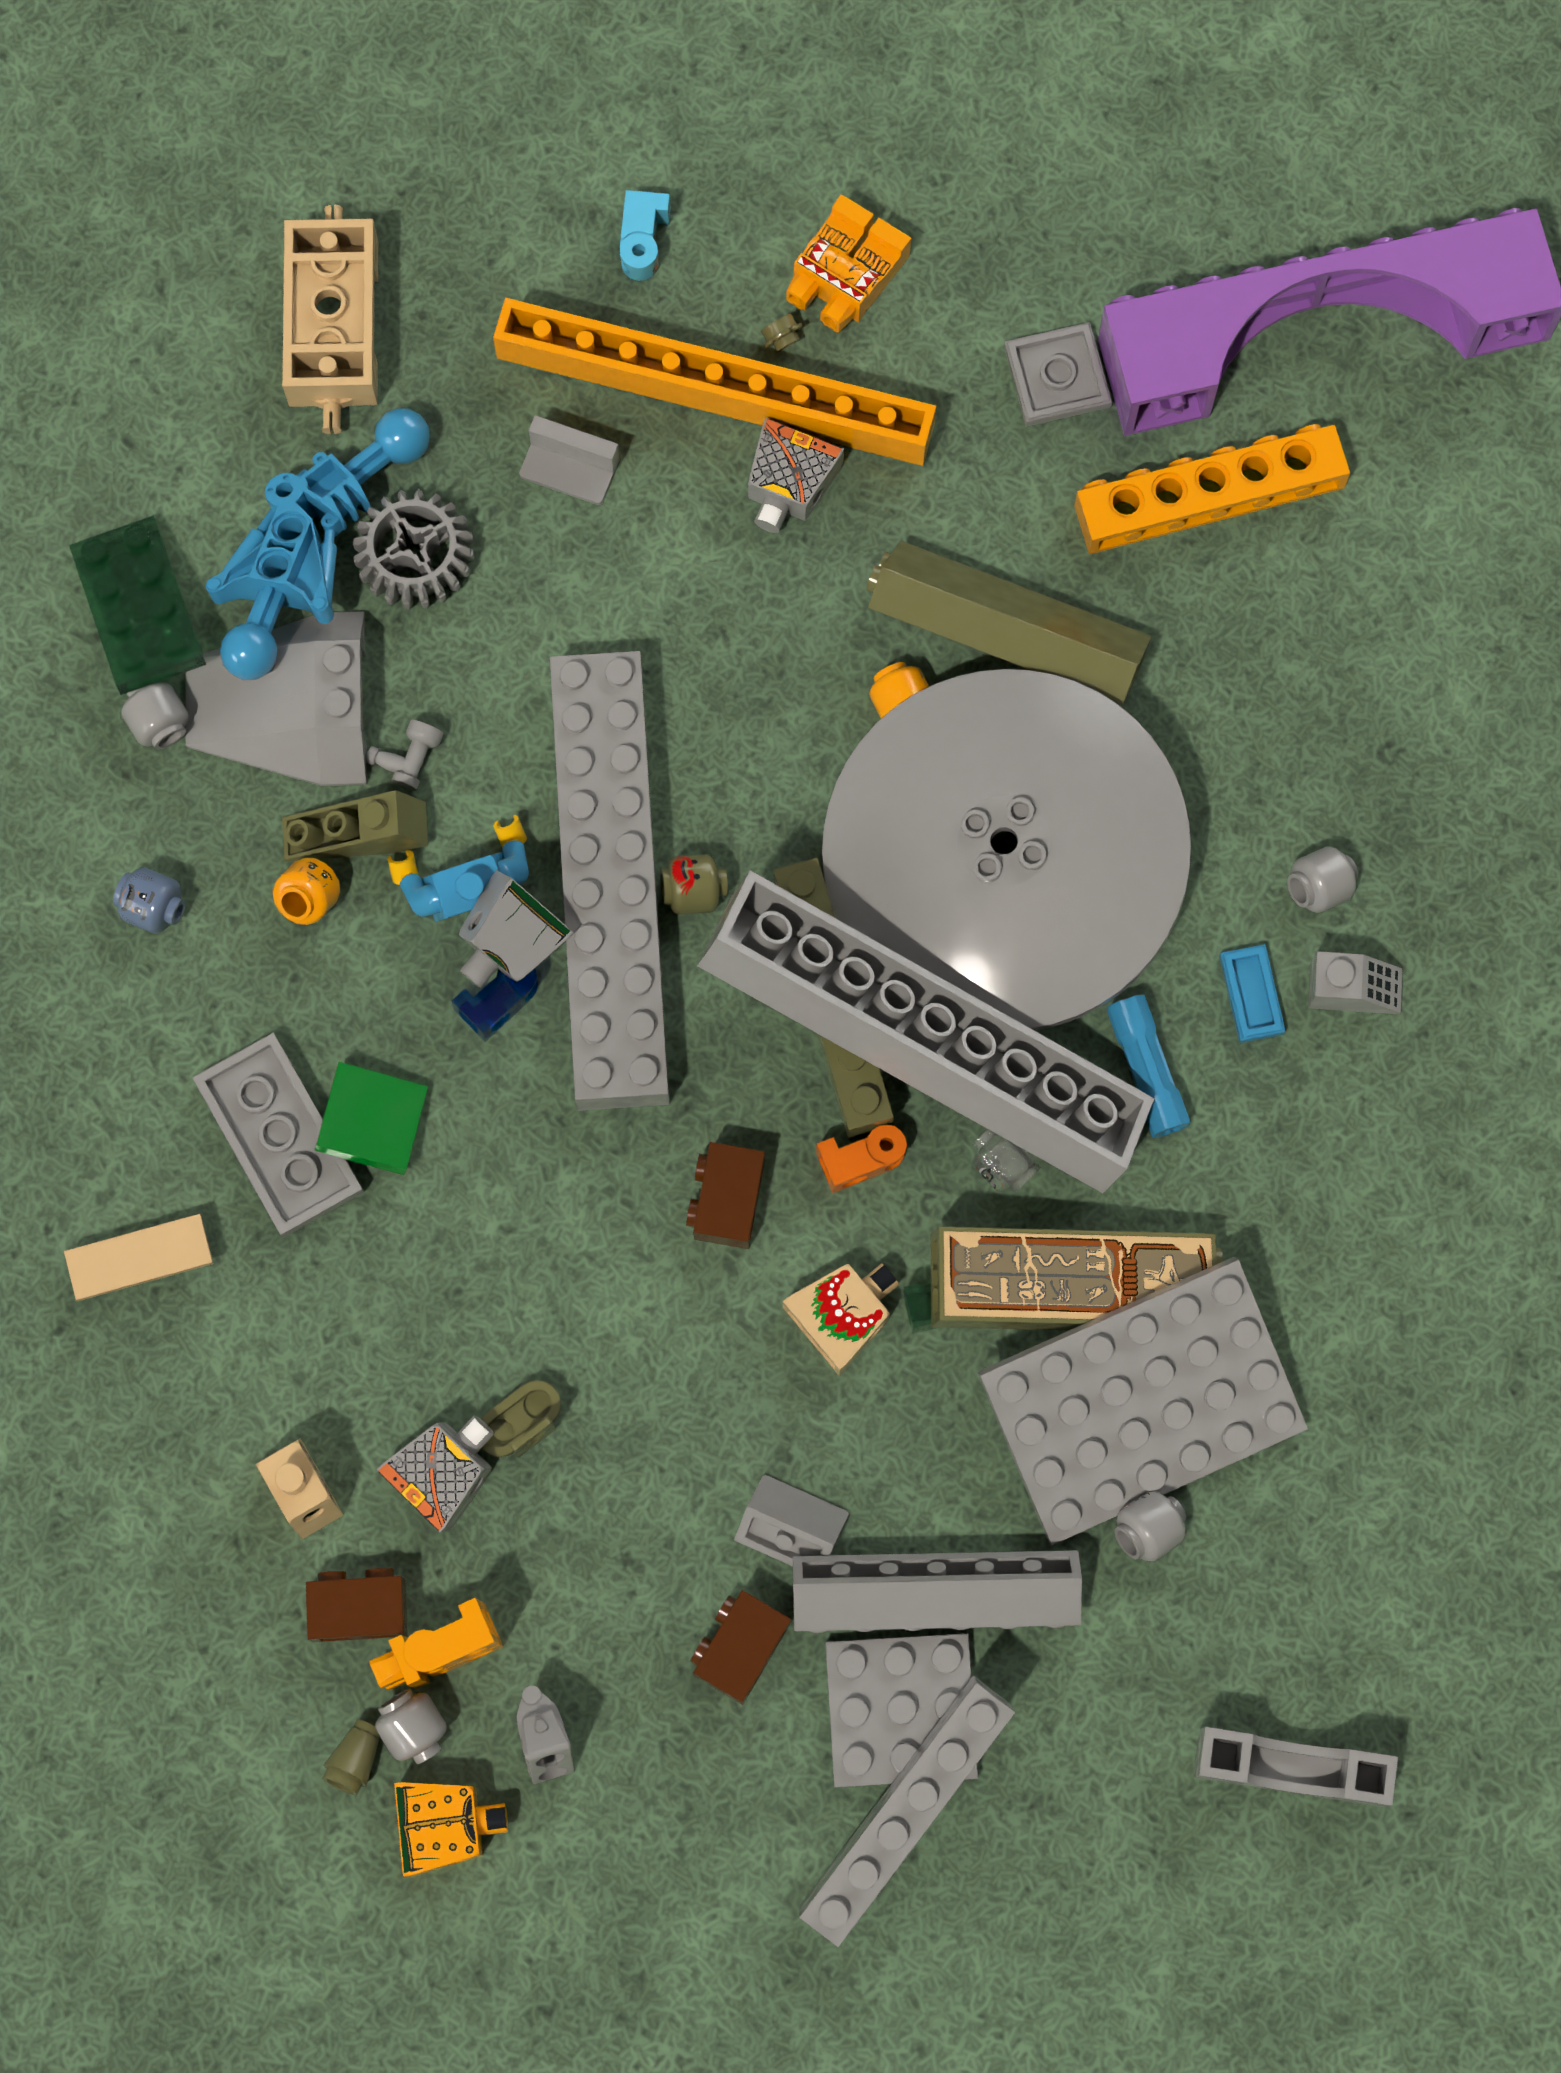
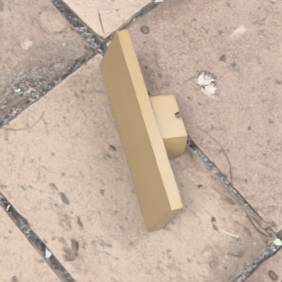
(138, 1257)

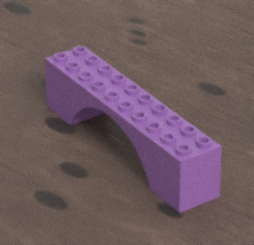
(1472, 283)

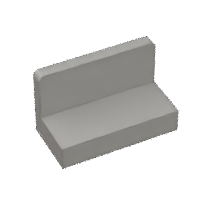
(569, 460)
(789, 1522)

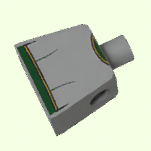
(509, 932)

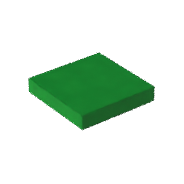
(371, 1118)

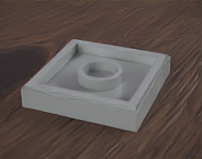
(1057, 374)

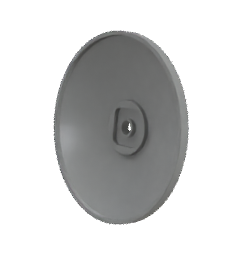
(1094, 858)

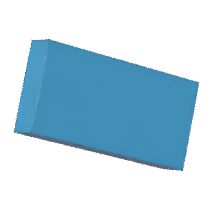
(1252, 993)

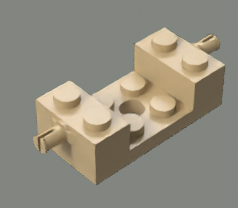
(330, 356)

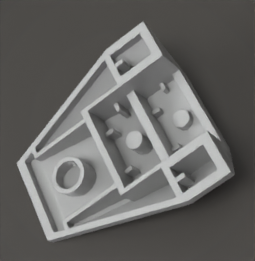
(297, 717)

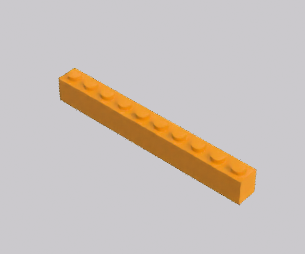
(713, 381)

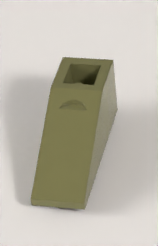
(357, 828)

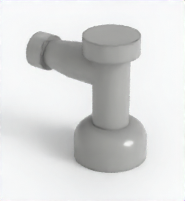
(407, 768)

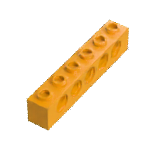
(1314, 446)

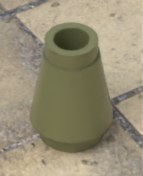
(353, 1758)

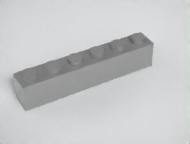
(937, 1591)
(905, 1811)

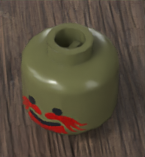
(692, 884)

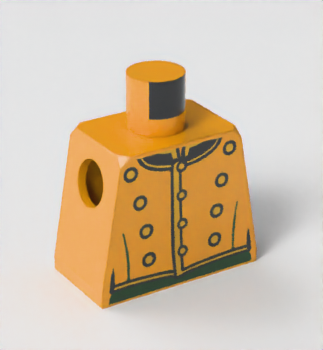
(442, 1825)

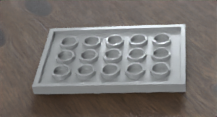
(1142, 1399)

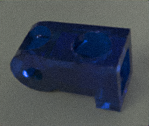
(495, 1003)

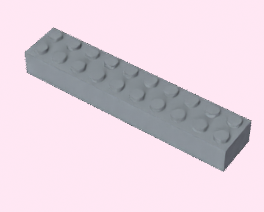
(609, 881)
(926, 1032)

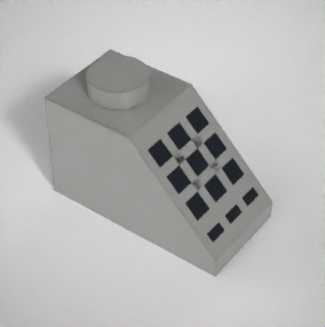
(1354, 983)

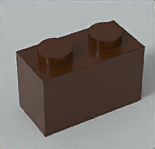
(727, 1196)
(356, 1607)
(740, 1646)

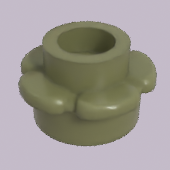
(781, 333)

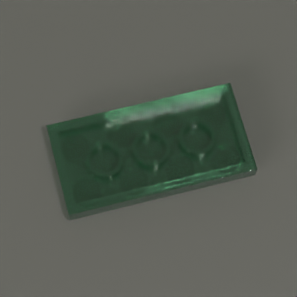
(137, 605)

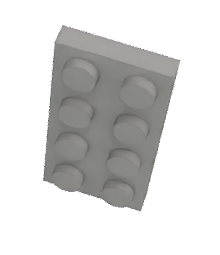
(275, 1135)

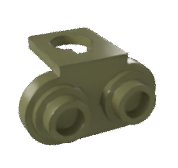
(522, 1419)

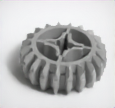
(398, 558)

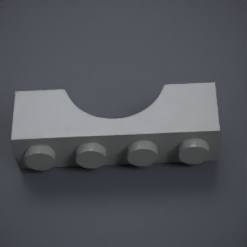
(1295, 1767)

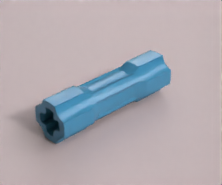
(1138, 1038)

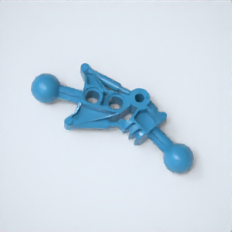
(291, 561)

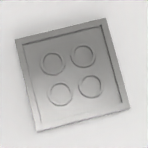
(889, 1700)

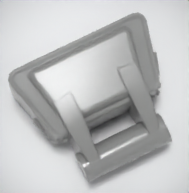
(543, 1737)

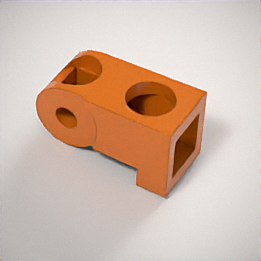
(862, 1159)

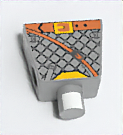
(790, 473)
(441, 1471)

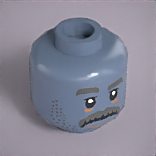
(149, 900)

